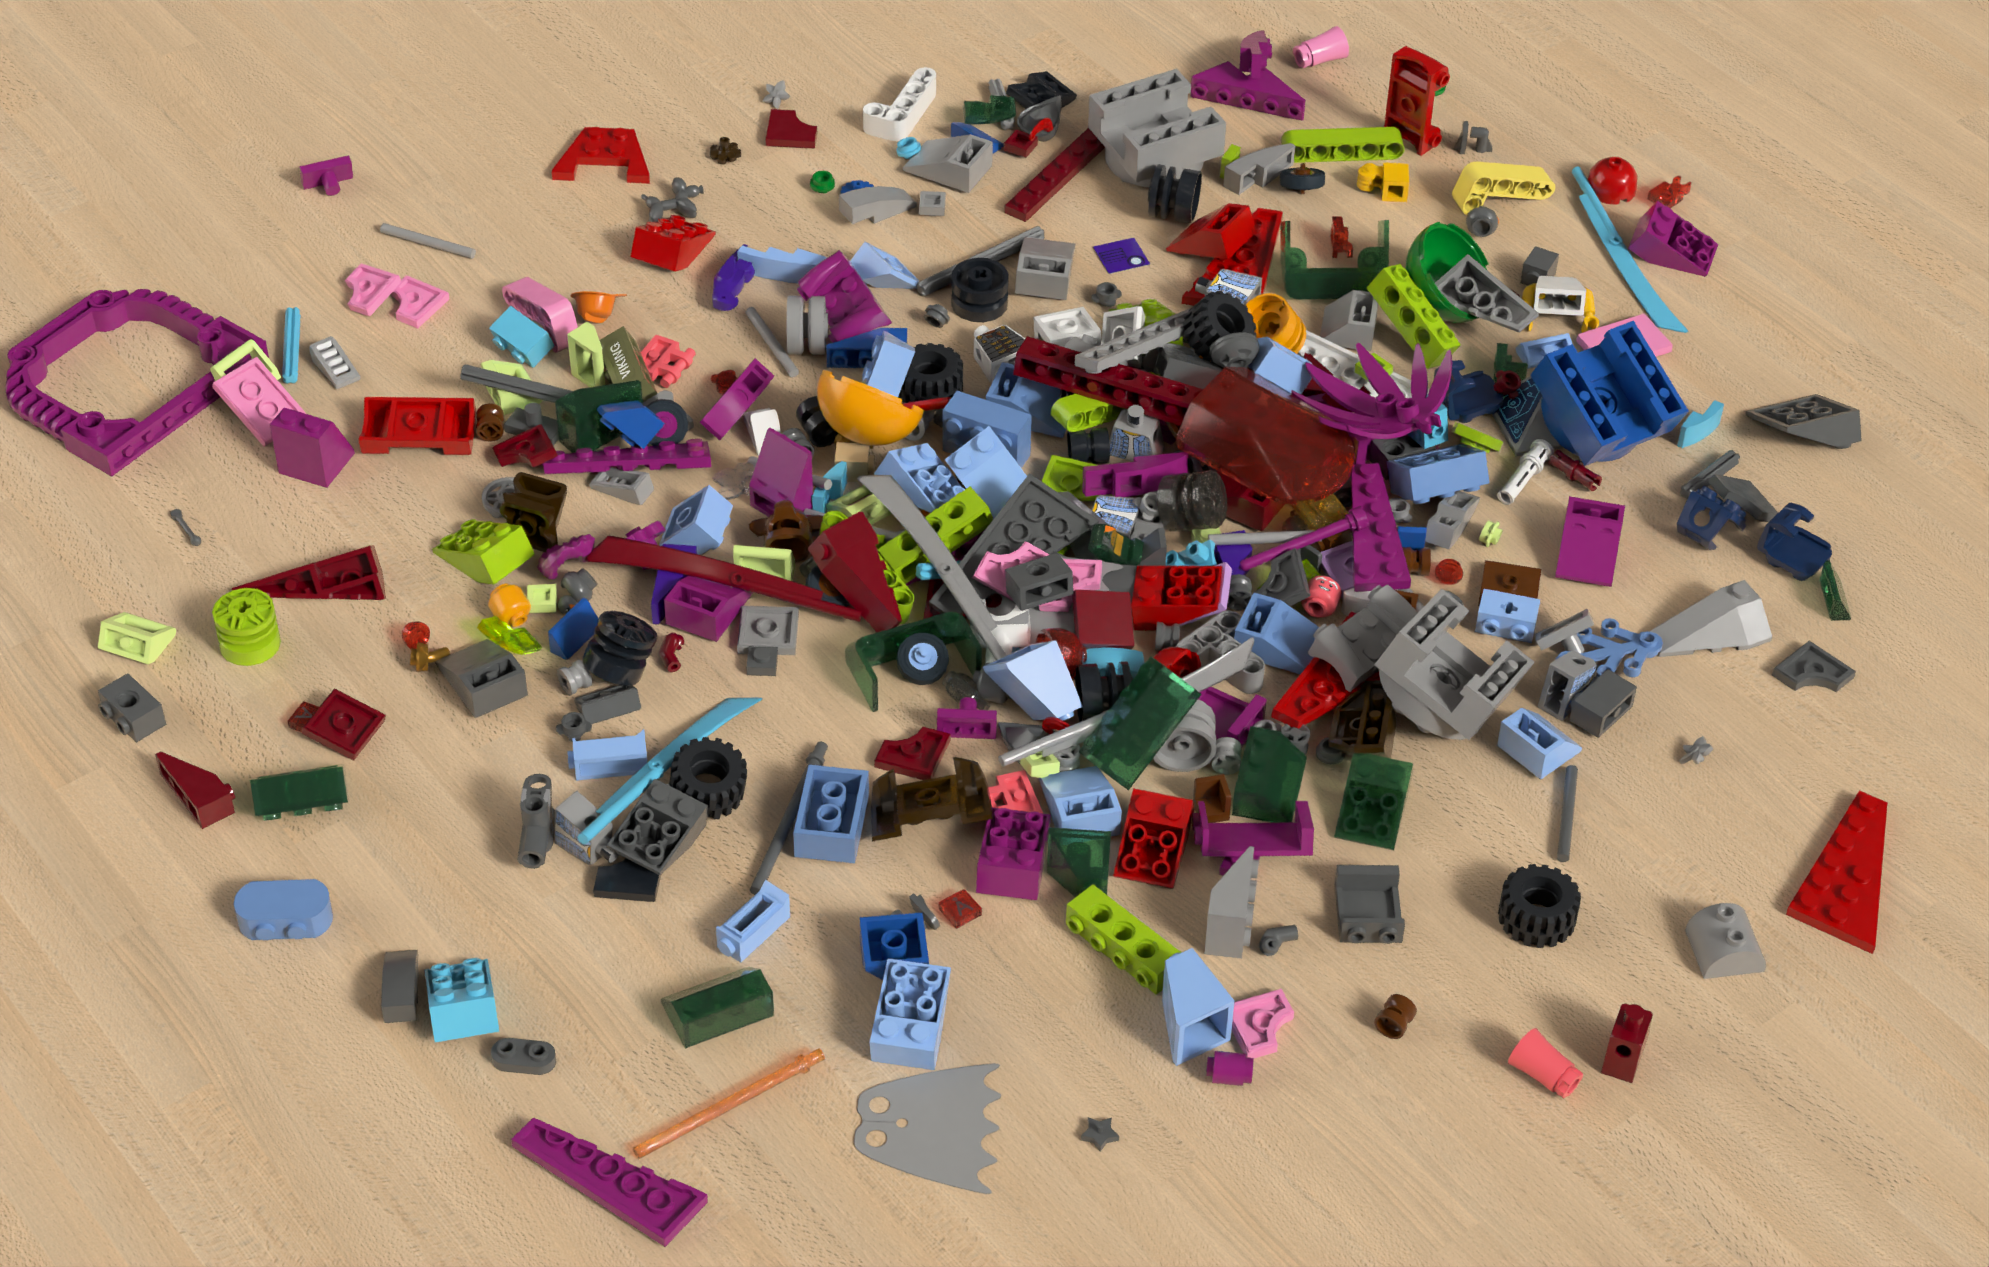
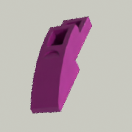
(1254, 53)
(737, 399)
(1133, 477)

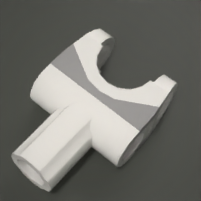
(1012, 631)

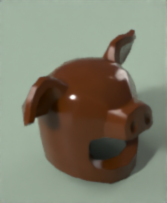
(788, 529)

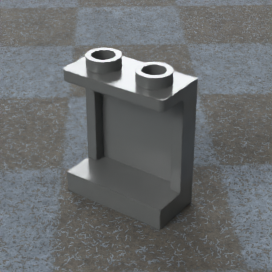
(1368, 904)

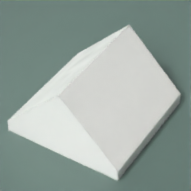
(1122, 322)

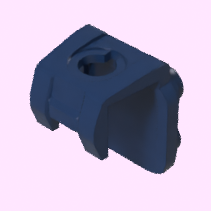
(1470, 394)
(1719, 515)
(1793, 546)

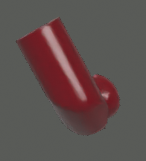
(667, 651)

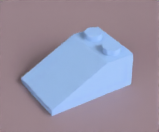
(988, 469)

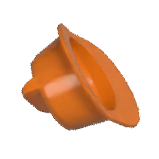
(595, 305)

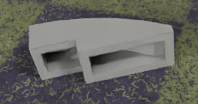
(1258, 167)
(874, 203)
(1451, 519)

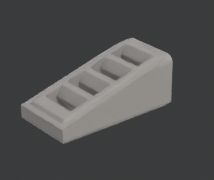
(333, 361)
(625, 485)

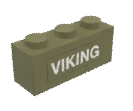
(626, 362)

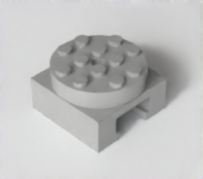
(1152, 125)
(1440, 679)

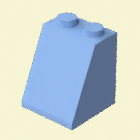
(1037, 681)
(1194, 1007)

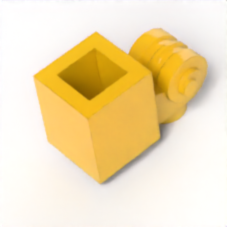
(1390, 178)

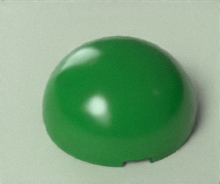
(1432, 256)

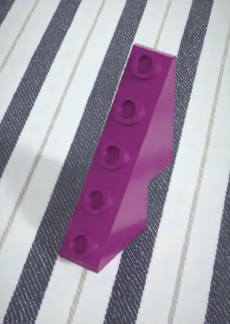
(1265, 94)

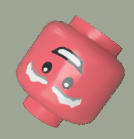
(1324, 597)

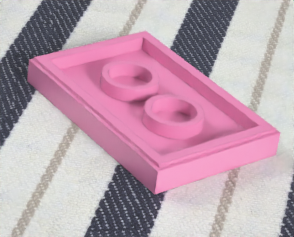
(1654, 337)
(255, 397)

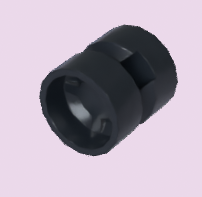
(814, 423)
(1089, 446)

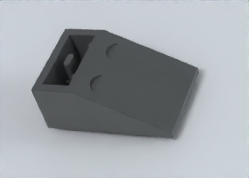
(484, 677)
(660, 827)

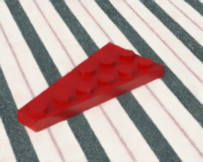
(1251, 258)
(1313, 693)
(1845, 881)

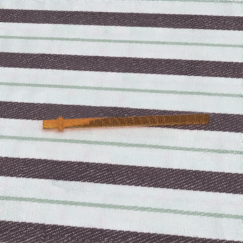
(800, 1065)

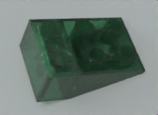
(580, 421)
(1374, 800)

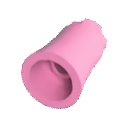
(1322, 48)

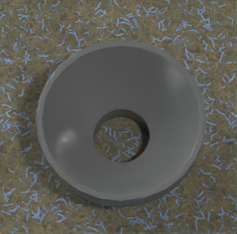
(1235, 350)

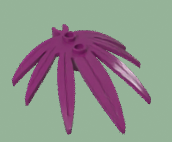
(1389, 413)

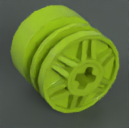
(246, 626)

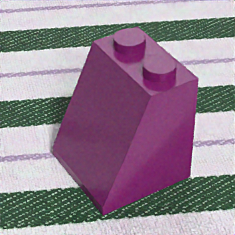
(309, 447)

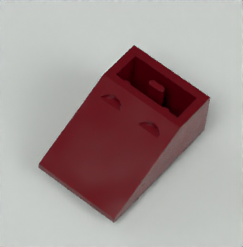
(1248, 506)

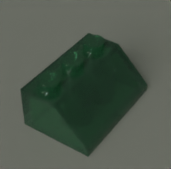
(1268, 777)
(299, 791)
(720, 1006)

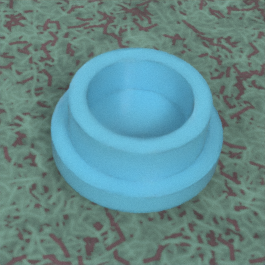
(908, 147)

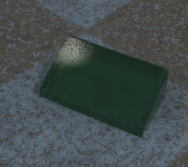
(1834, 593)

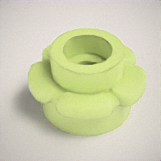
(1491, 533)

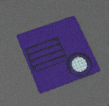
(1121, 255)

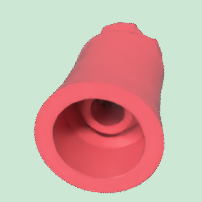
(1545, 1064)

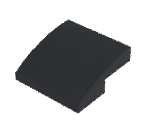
(1040, 88)

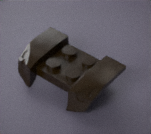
(929, 799)

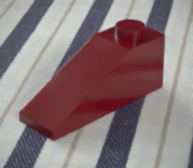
(197, 789)

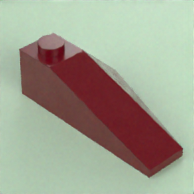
(852, 564)

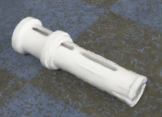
(1530, 464)

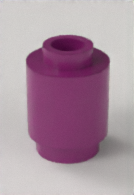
(1230, 1068)

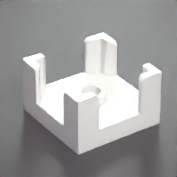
(1065, 325)

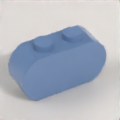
(283, 909)

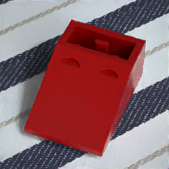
(1216, 233)
(670, 242)
(1174, 594)
(1154, 838)

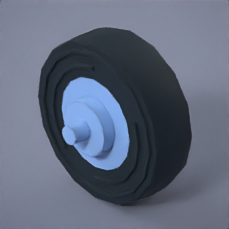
(922, 658)

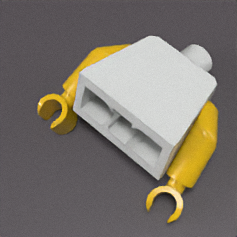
(1561, 297)

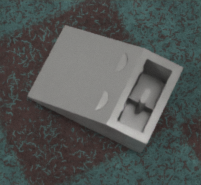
(953, 161)
(1044, 268)
(1230, 909)

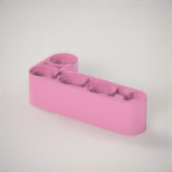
(543, 307)

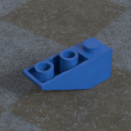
(857, 349)

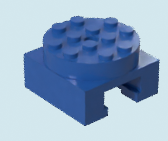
(1607, 396)

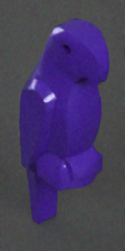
(730, 282)

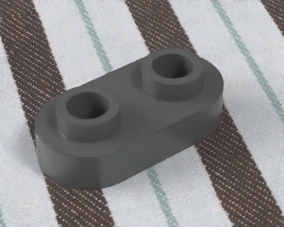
(522, 1056)

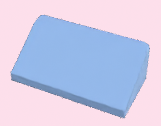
(1534, 351)

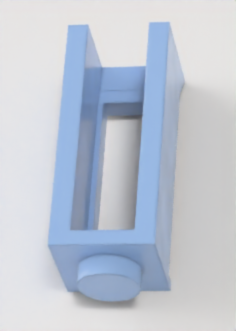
(608, 756)
(753, 922)

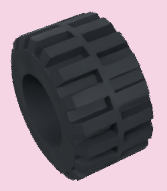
(1213, 318)
(932, 374)
(713, 759)
(1534, 923)

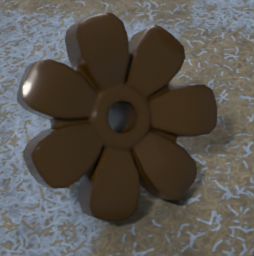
(725, 151)

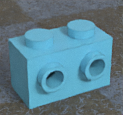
(521, 337)

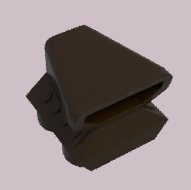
(536, 508)

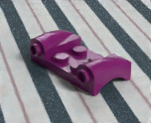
(849, 301)

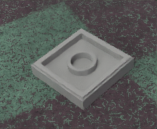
(768, 628)

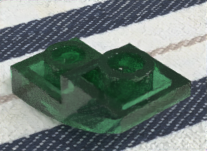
(996, 110)

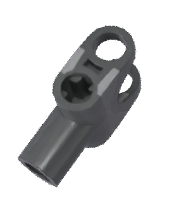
(537, 821)

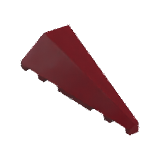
(345, 576)

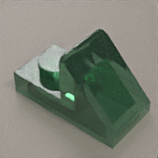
(1504, 362)

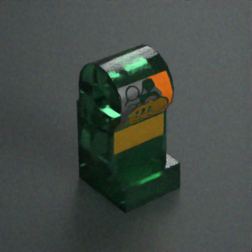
(1114, 547)

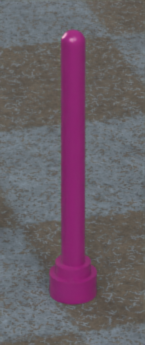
(1354, 520)

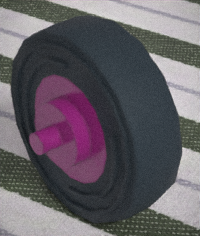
(674, 418)

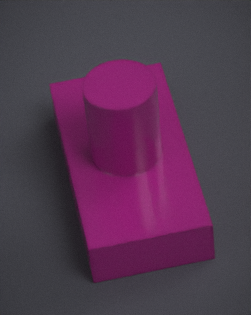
(327, 174)
(967, 721)

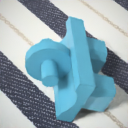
(1195, 555)

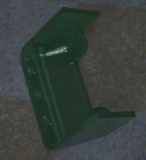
(1330, 282)
(884, 646)

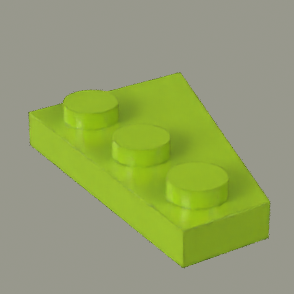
(1476, 438)
(1067, 475)

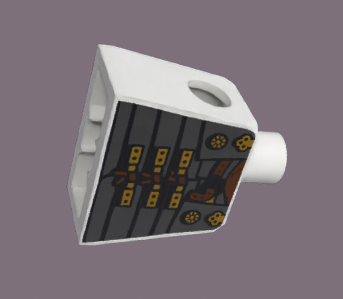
(995, 347)

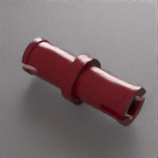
(1575, 470)

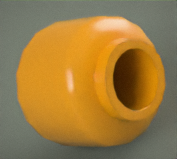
(509, 604)

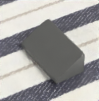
(608, 703)

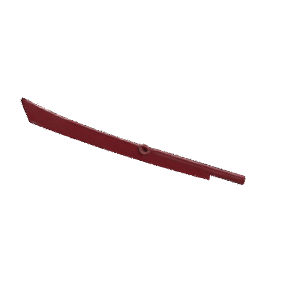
(647, 555)

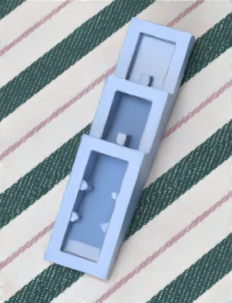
(780, 265)

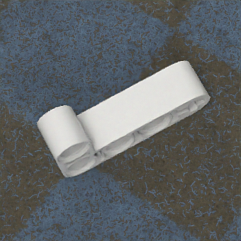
(900, 118)

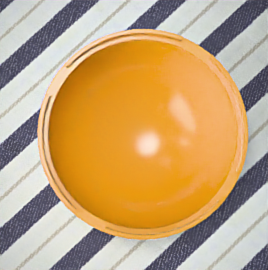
(864, 412)

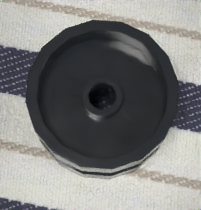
(979, 289)

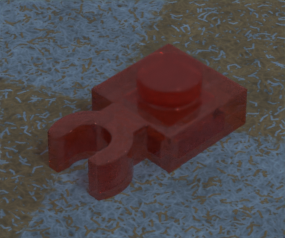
(1668, 193)

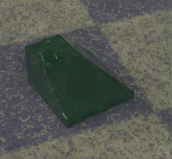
(1079, 858)

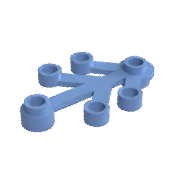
(1644, 644)

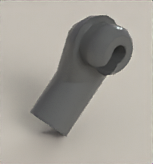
(1275, 937)

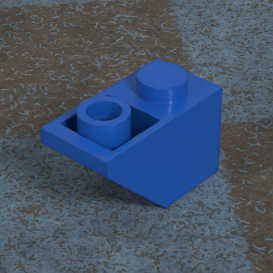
(633, 419)

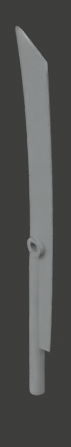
(911, 518)
(1201, 679)

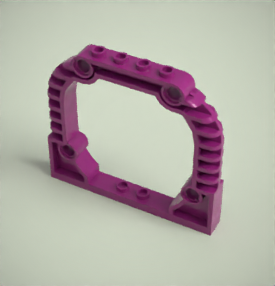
(90, 436)

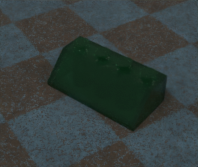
(1139, 723)

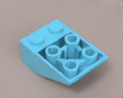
(461, 1000)

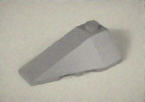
(1483, 295)
(1721, 620)

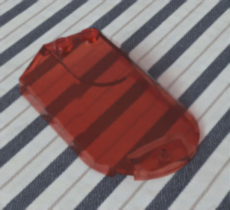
(1266, 439)

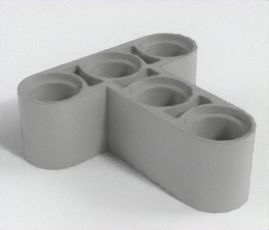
(1215, 640)

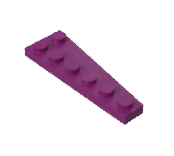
(691, 454)
(1377, 548)
(630, 1192)

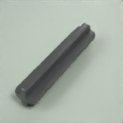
(1719, 467)

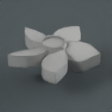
(776, 94)
(1696, 751)

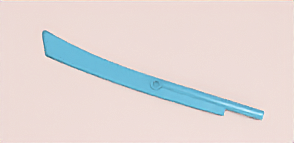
(1622, 258)
(662, 762)

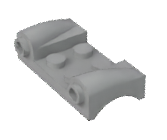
(1364, 637)

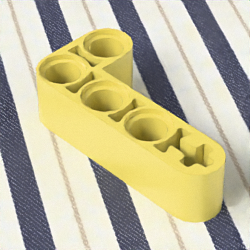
(1500, 180)

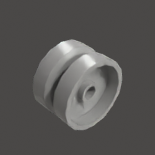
(807, 325)
(1191, 743)

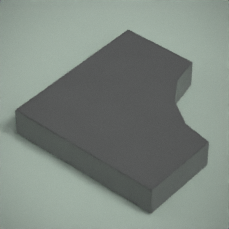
(1745, 495)
(1286, 579)
(1812, 667)

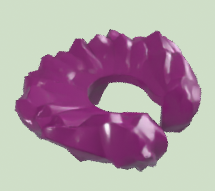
(554, 557)

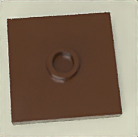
(1510, 579)

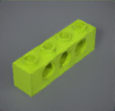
(1413, 314)
(953, 522)
(1120, 937)

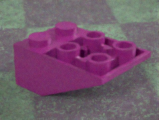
(1672, 242)
(781, 474)
(1590, 541)
(703, 606)
(1013, 854)

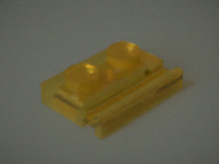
(1321, 512)

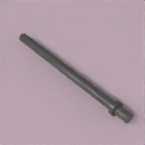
(813, 758)

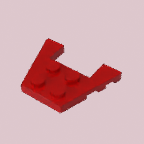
(604, 148)

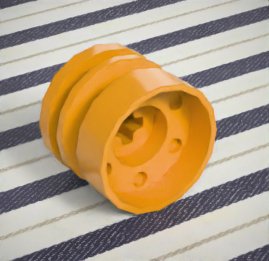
(1277, 321)

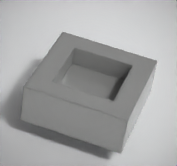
(932, 203)

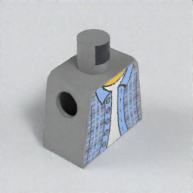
(1238, 284)
(1135, 435)
(1117, 512)
(1568, 675)
(571, 819)

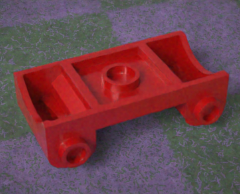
(1411, 97)
(418, 424)

